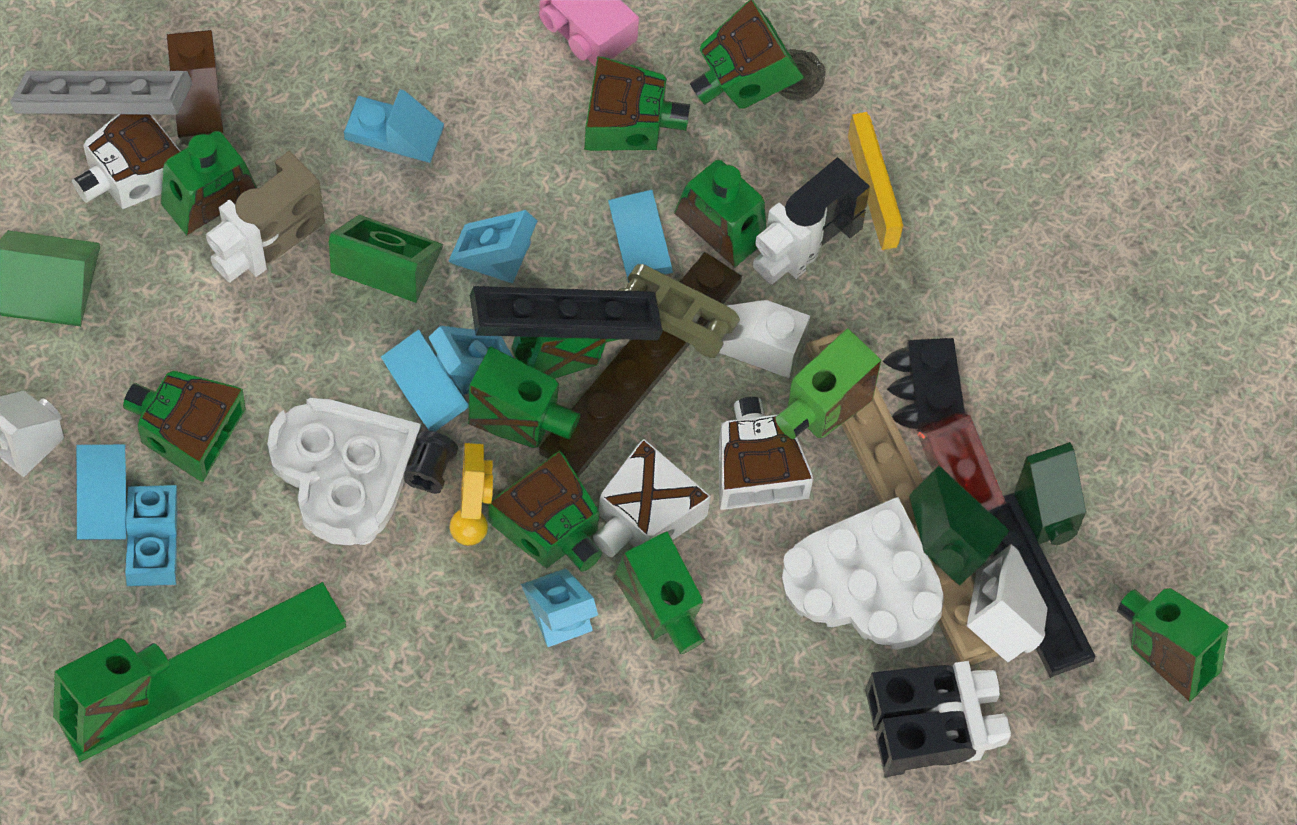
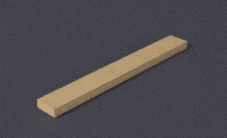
(896, 475)

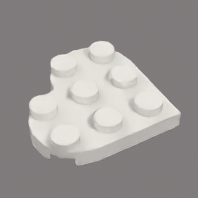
(344, 464)
(867, 575)

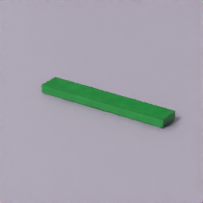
(231, 659)

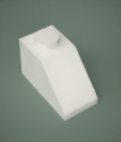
(767, 336)
(27, 430)
(1007, 606)

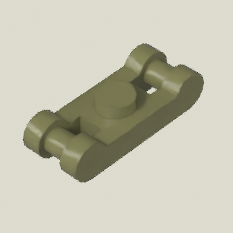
(681, 309)

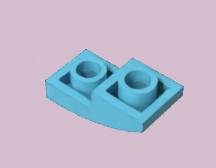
(640, 232)
(425, 382)
(101, 492)
(151, 535)

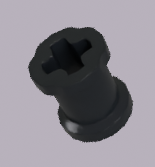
(430, 461)

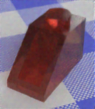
(959, 451)

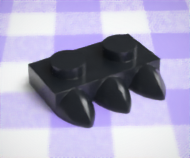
(931, 383)

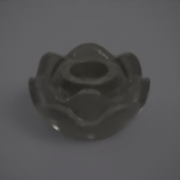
(814, 75)

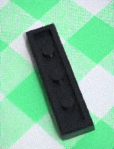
(565, 313)
(1064, 640)

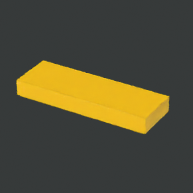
(873, 171)

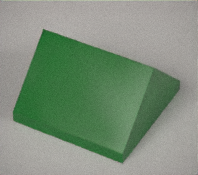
(383, 256)
(45, 277)

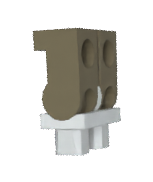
(267, 220)

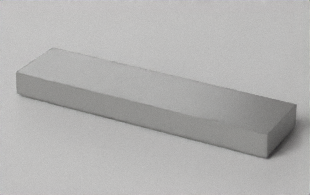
(101, 92)

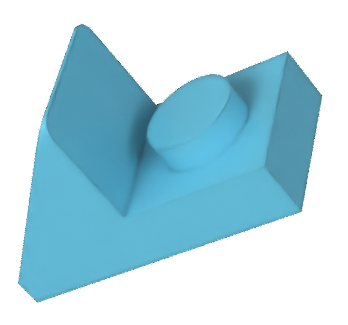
(397, 128)
(495, 245)
(462, 352)
(560, 606)

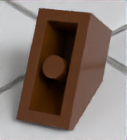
(202, 106)

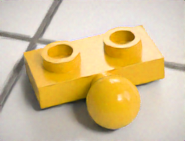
(469, 524)

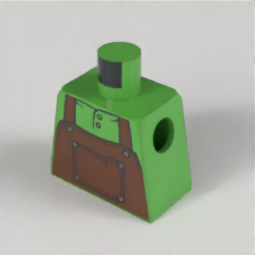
(831, 388)

